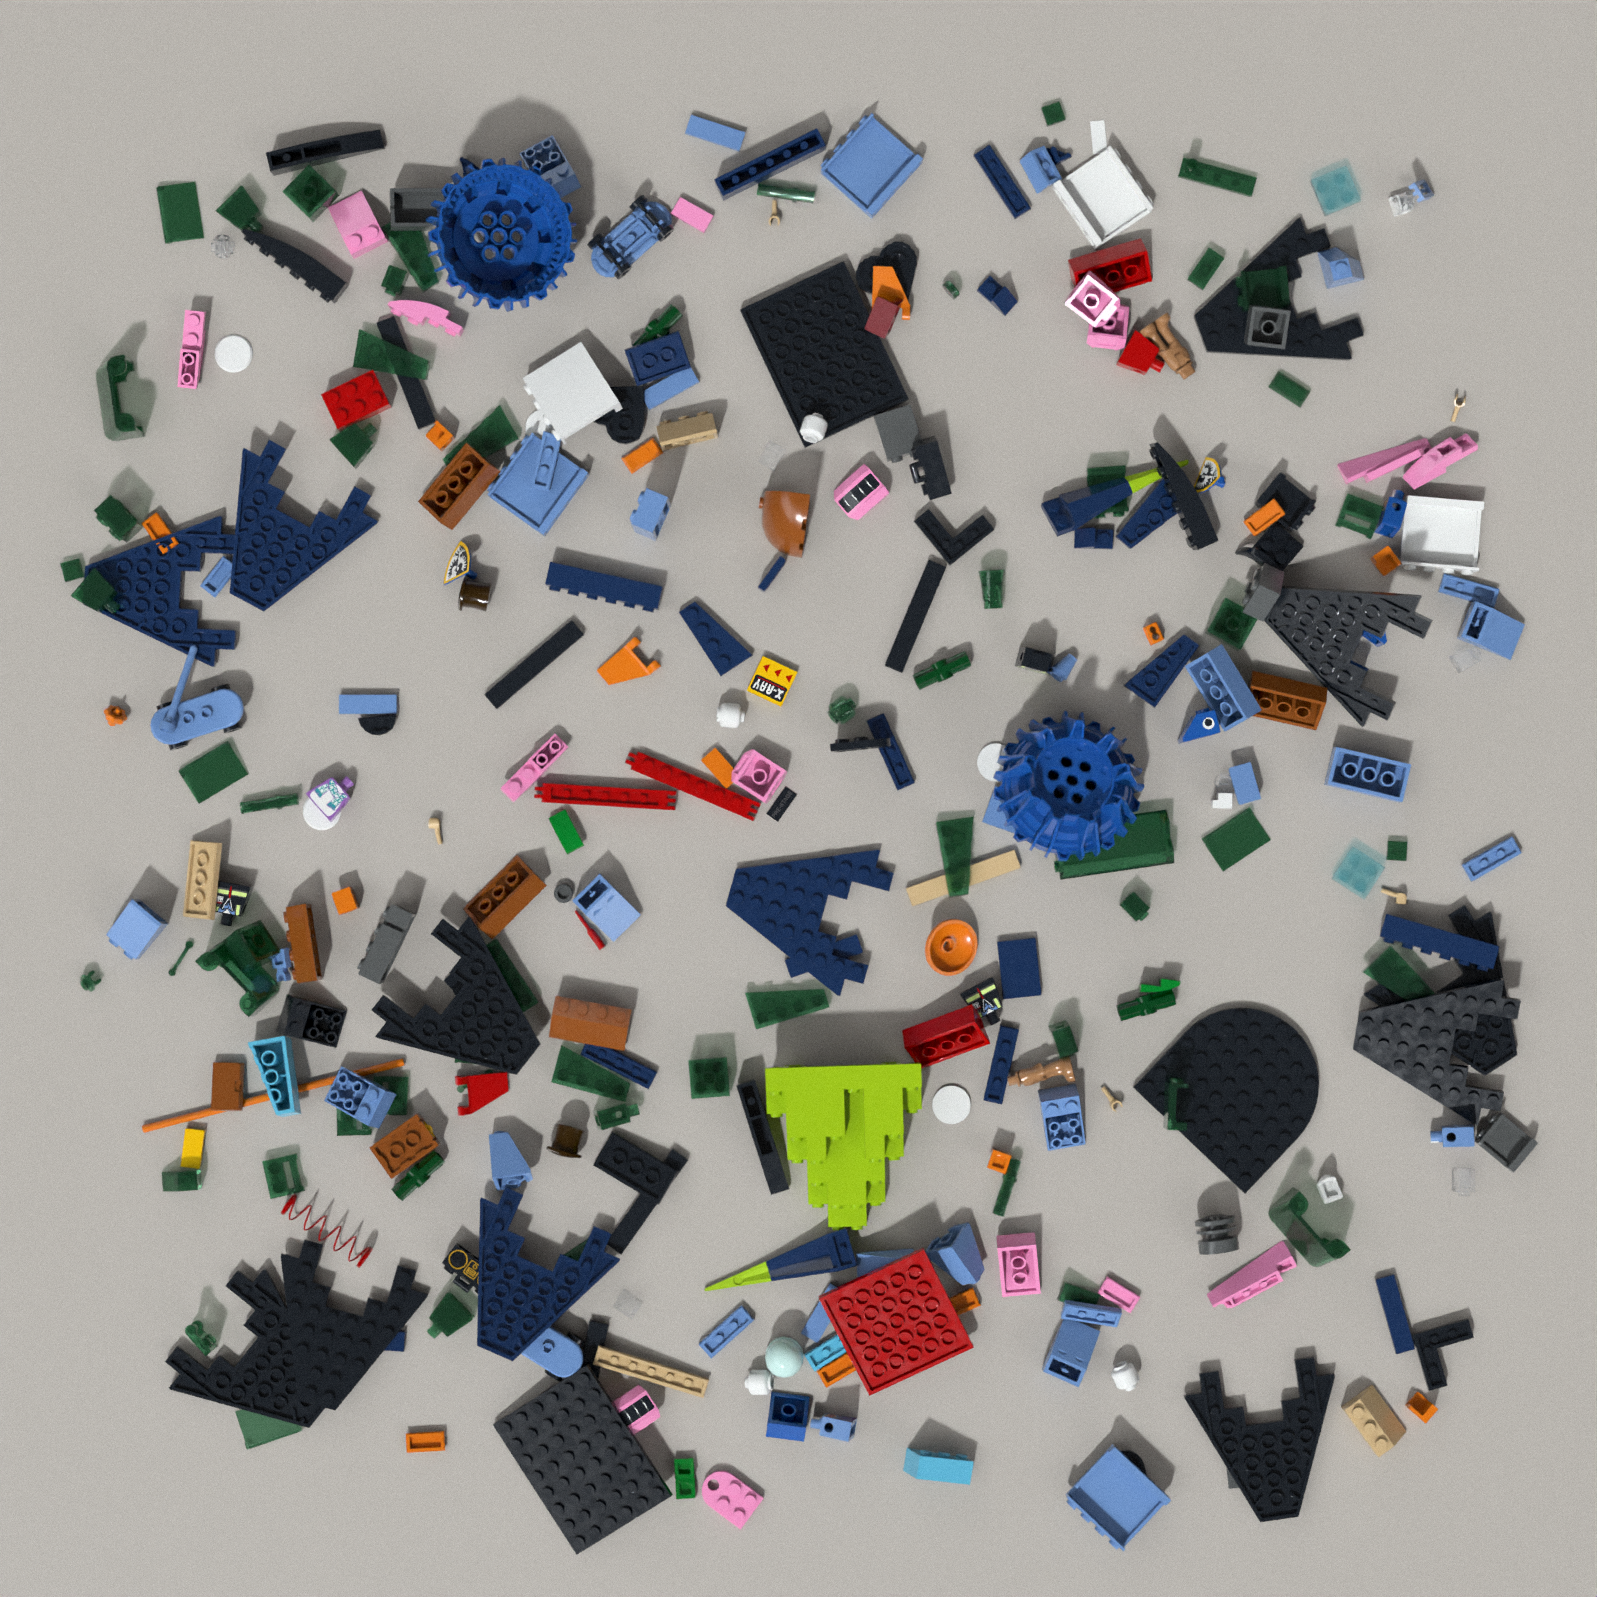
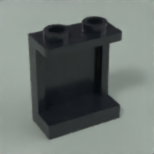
(1291, 500)

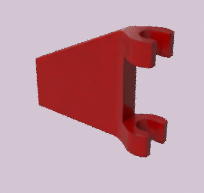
(481, 1090)

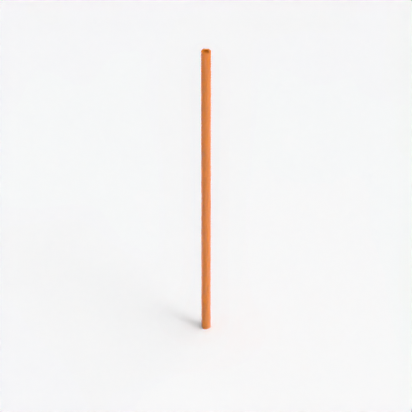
(264, 1097)

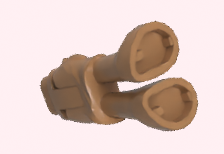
(1175, 354)
(1041, 1073)

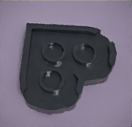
(896, 254)
(628, 423)

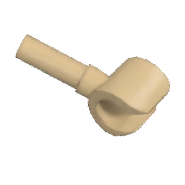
(774, 212)
(1458, 405)
(434, 823)
(1400, 897)
(1111, 1098)

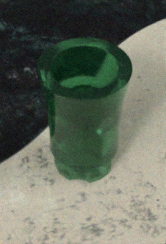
(992, 588)

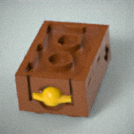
(405, 1145)

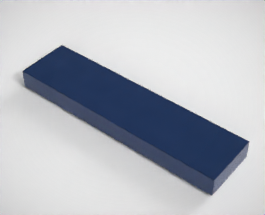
(1002, 182)
(891, 755)
(843, 948)
(620, 1064)
(1001, 1064)
(1394, 1314)

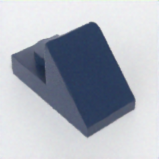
(997, 295)
(1093, 538)

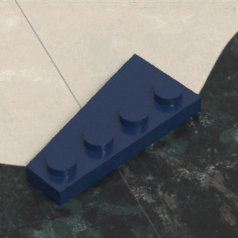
(1148, 517)
(716, 642)
(1159, 674)

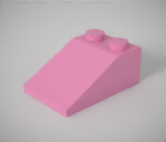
(357, 224)
(1018, 1264)

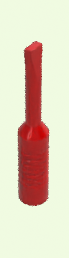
(591, 932)

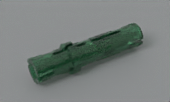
(786, 193)
(269, 803)
(1006, 1187)

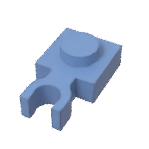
(281, 963)

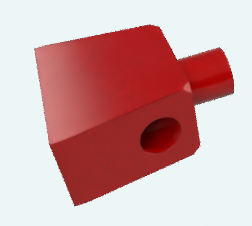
(1140, 355)

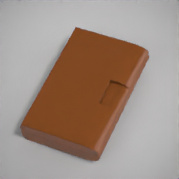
(227, 1086)

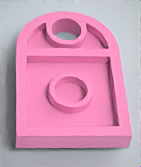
(732, 1498)

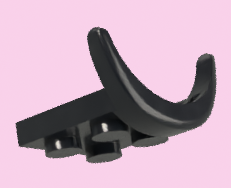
(1274, 548)

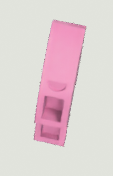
(419, 312)
(192, 349)
(1437, 459)
(534, 768)

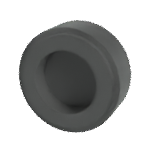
(563, 893)

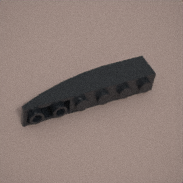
(323, 151)
(300, 264)
(1185, 500)
(762, 1136)

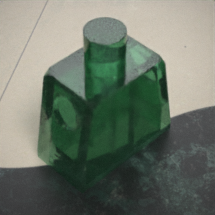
(241, 211)
(355, 443)
(97, 593)
(1063, 1039)
(606, 1117)
(449, 1316)

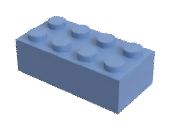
(650, 514)
(1223, 688)
(1367, 774)

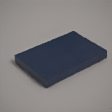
(657, 358)
(1019, 968)

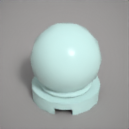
(784, 1357)

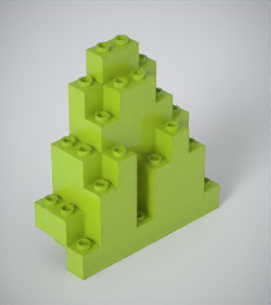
(844, 1128)

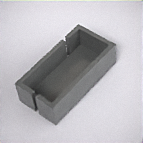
(412, 207)
(387, 943)

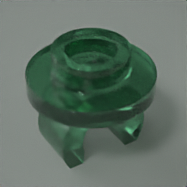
(87, 983)

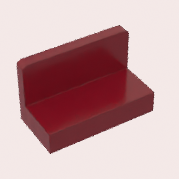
(883, 316)

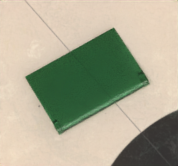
(179, 212)
(213, 772)
(1236, 839)
(262, 1429)

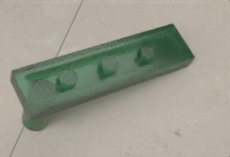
(1217, 177)

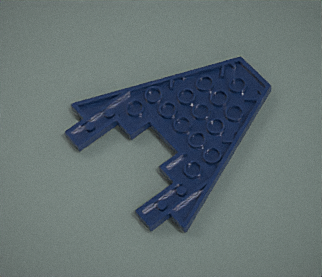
(272, 548)
(151, 588)
(788, 905)
(519, 1296)

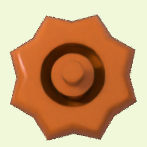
(115, 715)

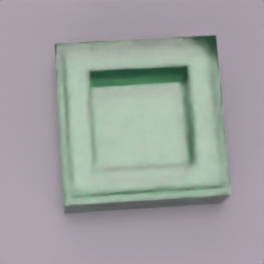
(1053, 114)
(72, 570)
(1396, 851)

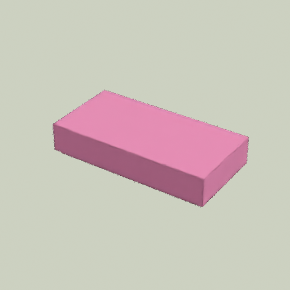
(692, 215)
(1118, 1294)

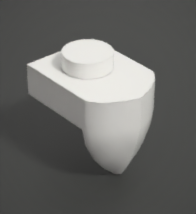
(1329, 1189)

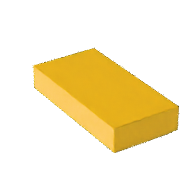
(192, 1148)

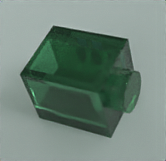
(394, 281)
(1135, 907)

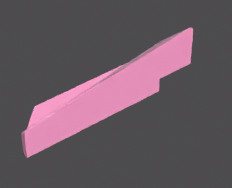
(1383, 462)
(1254, 1277)

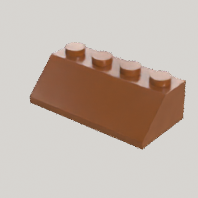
(459, 486)
(1288, 700)
(504, 897)
(303, 943)
(590, 1023)

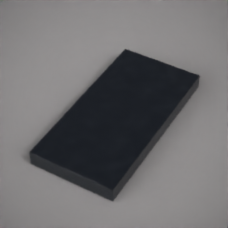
(635, 1168)

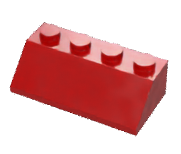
(1116, 266)
(945, 1036)

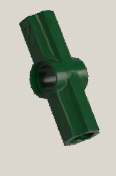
(661, 325)
(941, 670)
(1146, 1004)
(418, 1175)

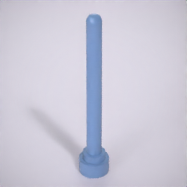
(167, 724)

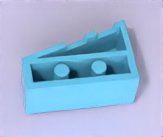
(938, 1466)

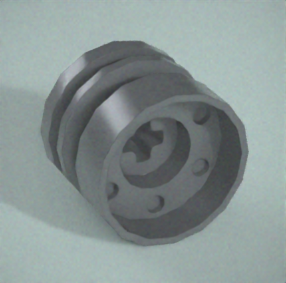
(1217, 1234)

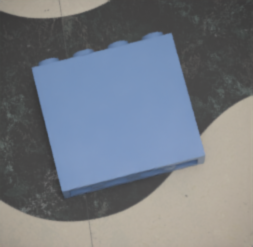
(870, 166)
(531, 505)
(1116, 1497)

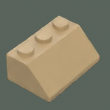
(686, 431)
(1374, 1420)

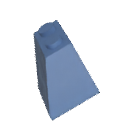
(136, 929)

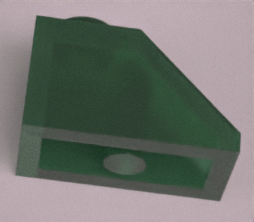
(181, 1180)

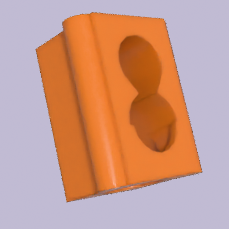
(1149, 635)

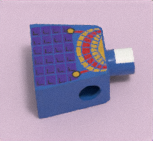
(1391, 515)

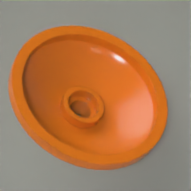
(959, 947)

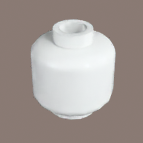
(813, 428)
(730, 715)
(1125, 1376)
(759, 1382)

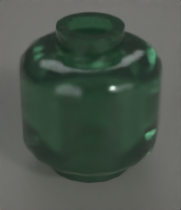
(841, 710)

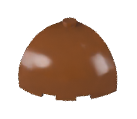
(785, 520)

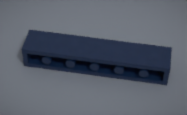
(770, 164)
(604, 586)
(1439, 941)

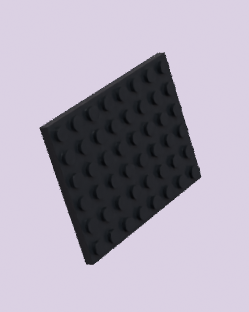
(822, 353)
(582, 1459)

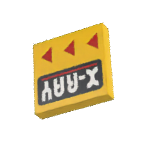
(772, 681)

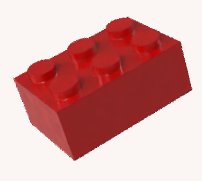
(356, 400)

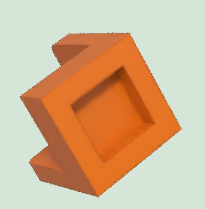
(440, 436)
(1385, 560)
(345, 900)
(999, 1161)
(1421, 1407)

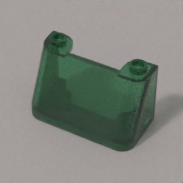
(116, 424)
(257, 983)
(1287, 1217)

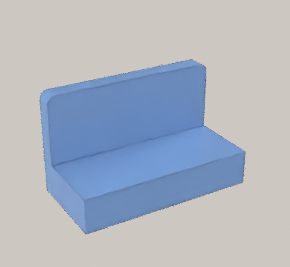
(1040, 169)
(1244, 783)

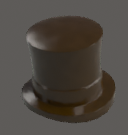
(474, 595)
(566, 1141)

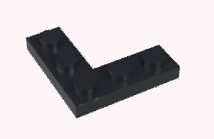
(952, 548)
(1429, 1340)

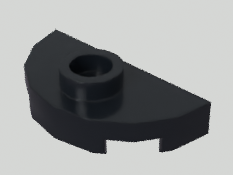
(378, 724)

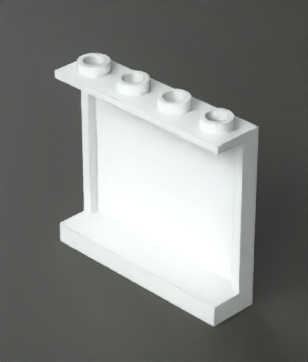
(1103, 197)
(570, 392)
(1441, 534)

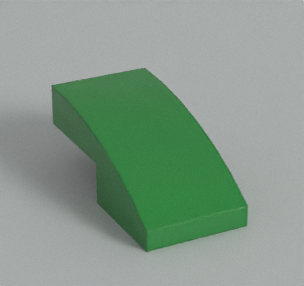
(566, 832)
(1164, 984)
(685, 1478)

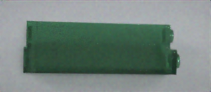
(1143, 846)

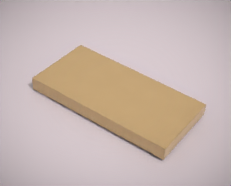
(202, 880)

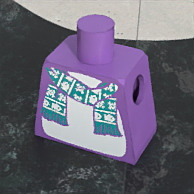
(331, 796)

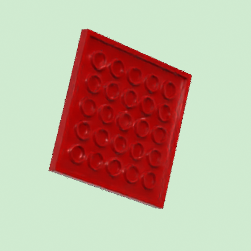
(896, 1321)

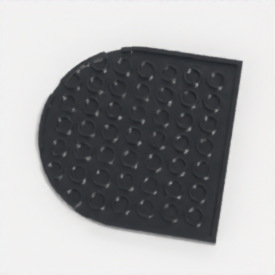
(1246, 1089)

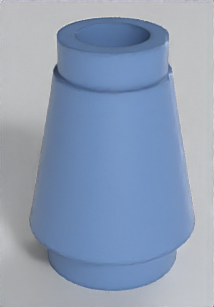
(1063, 668)

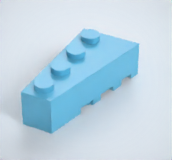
(278, 1073)

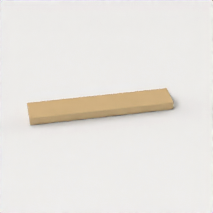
(978, 873)
(650, 1371)

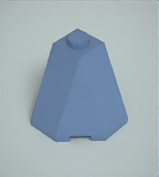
(1339, 268)
(507, 1162)
(957, 1254)

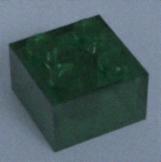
(311, 193)
(118, 518)
(1231, 625)
(252, 946)
(709, 1077)

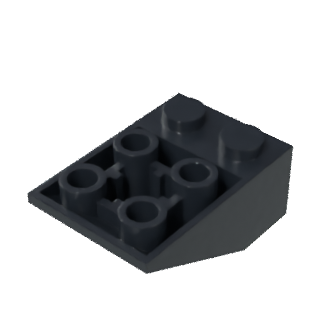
(311, 1021)

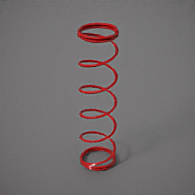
(292, 1200)

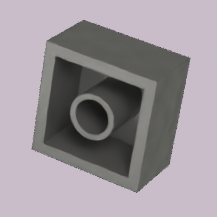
(1267, 326)
(1262, 591)

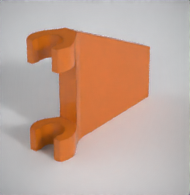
(888, 286)
(626, 665)

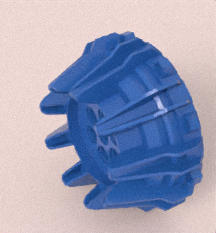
(533, 213)
(1060, 823)

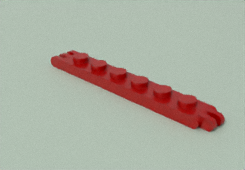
(692, 785)
(606, 796)

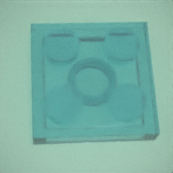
(1335, 191)
(1358, 873)

